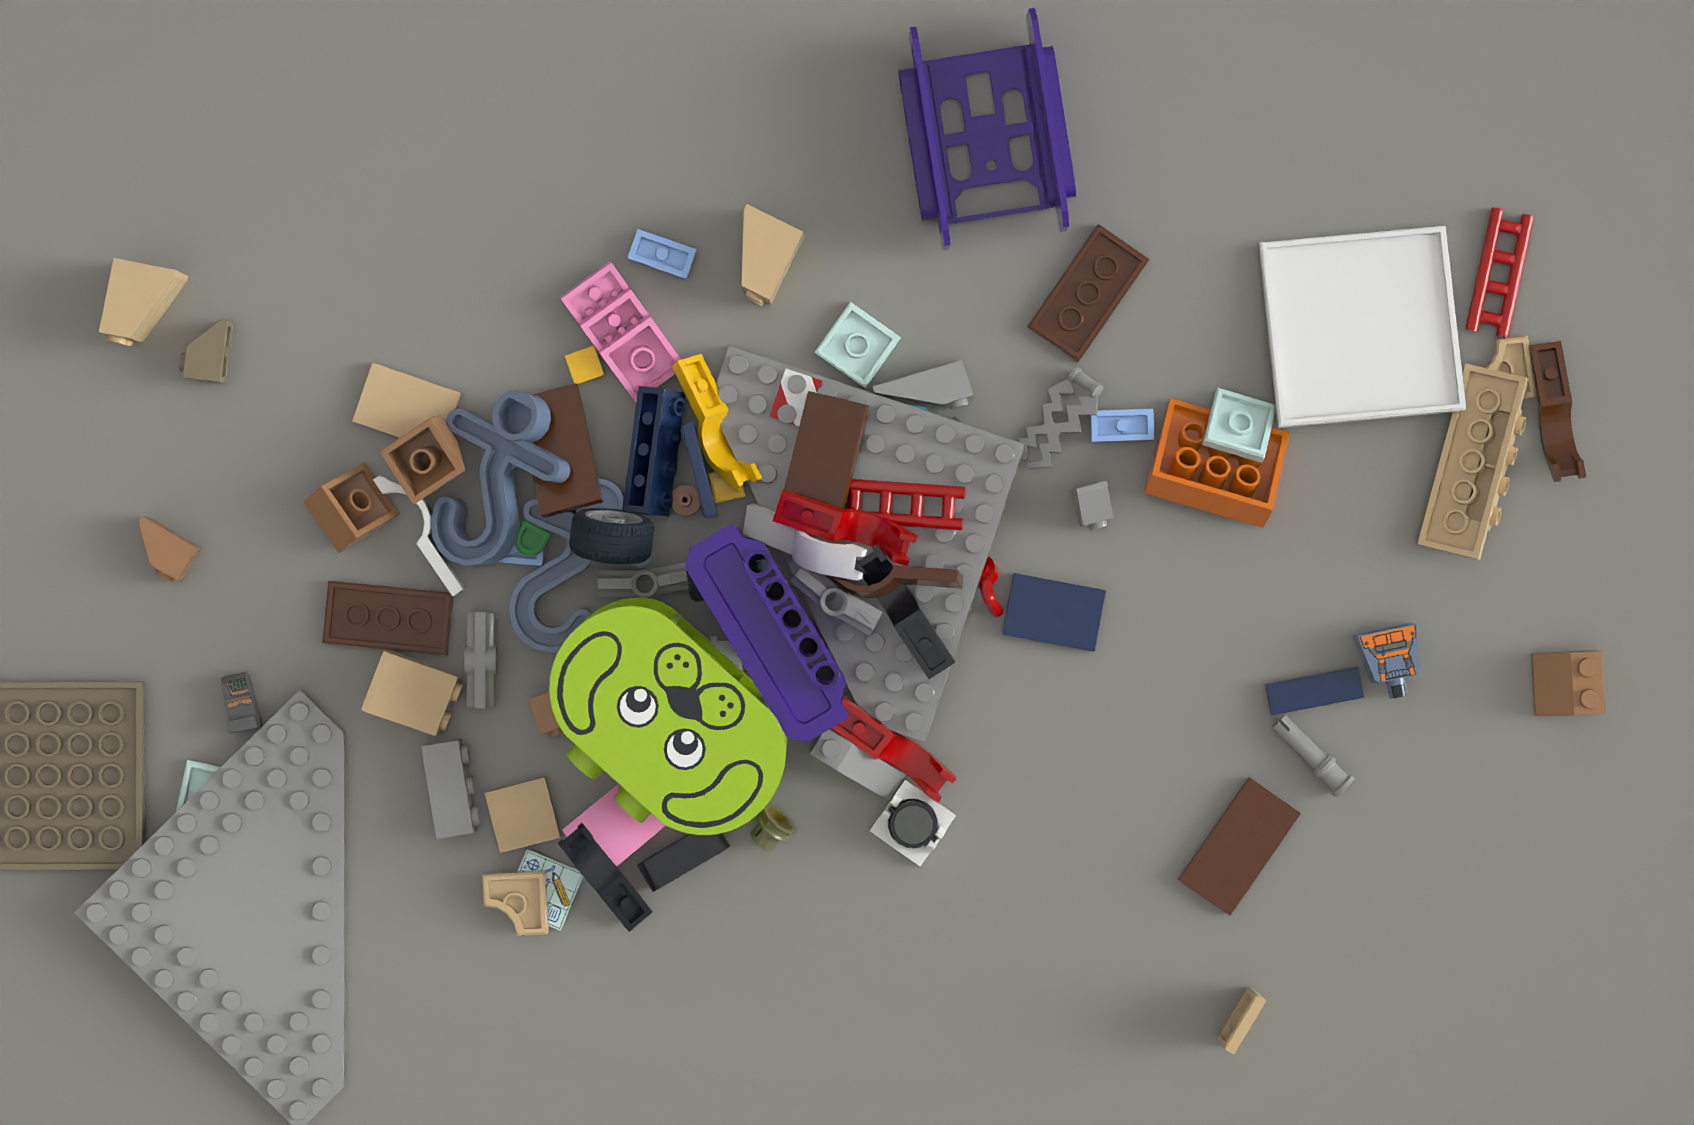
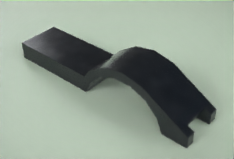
(907, 616)
(605, 877)

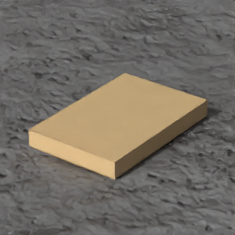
(401, 402)

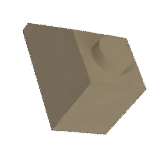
(208, 354)

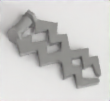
(1052, 429)

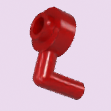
(988, 578)

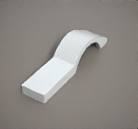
(425, 542)
(806, 551)

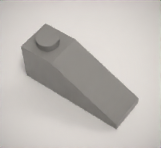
(934, 386)
(857, 764)

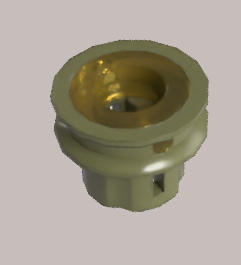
(772, 827)

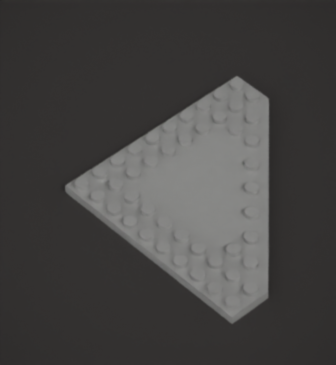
(895, 446)
(245, 911)

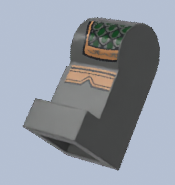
(240, 703)

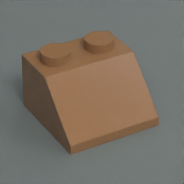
(424, 458)
(350, 507)
(1568, 683)

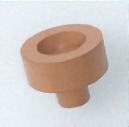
(691, 505)

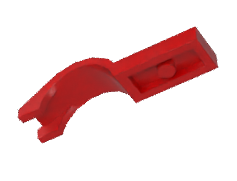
(844, 524)
(895, 749)

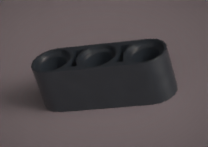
(680, 858)

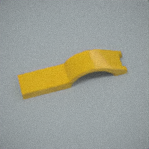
(710, 411)

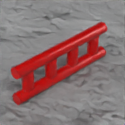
(1490, 255)
(917, 491)

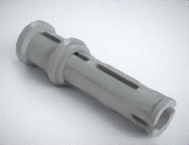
(1323, 766)

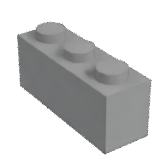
(450, 788)

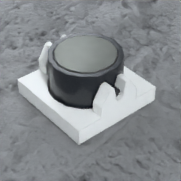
(913, 826)

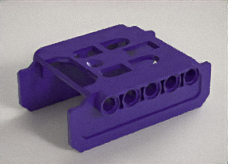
(1023, 68)
(761, 636)

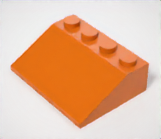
(1212, 478)

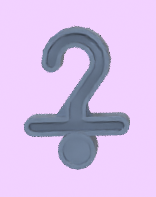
(504, 447)
(555, 572)

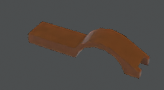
(1555, 411)
(905, 575)

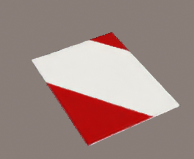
(786, 397)

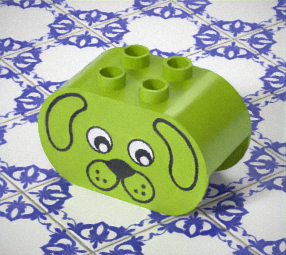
(666, 719)

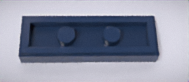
(1314, 691)

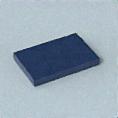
(699, 470)
(1054, 612)

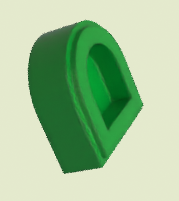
(531, 539)

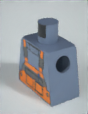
(1390, 656)

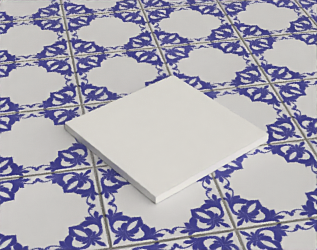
(1362, 326)

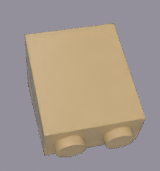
(766, 254)
(137, 299)
(412, 693)

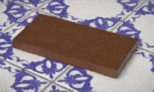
(1088, 293)
(569, 440)
(826, 448)
(387, 618)
(1239, 846)

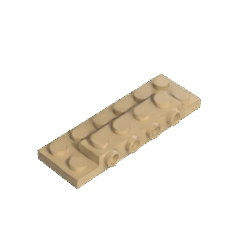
(1475, 463)

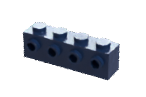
(654, 451)

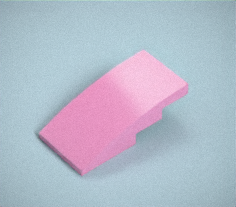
(621, 330)
(614, 828)

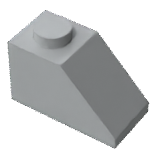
(1093, 505)

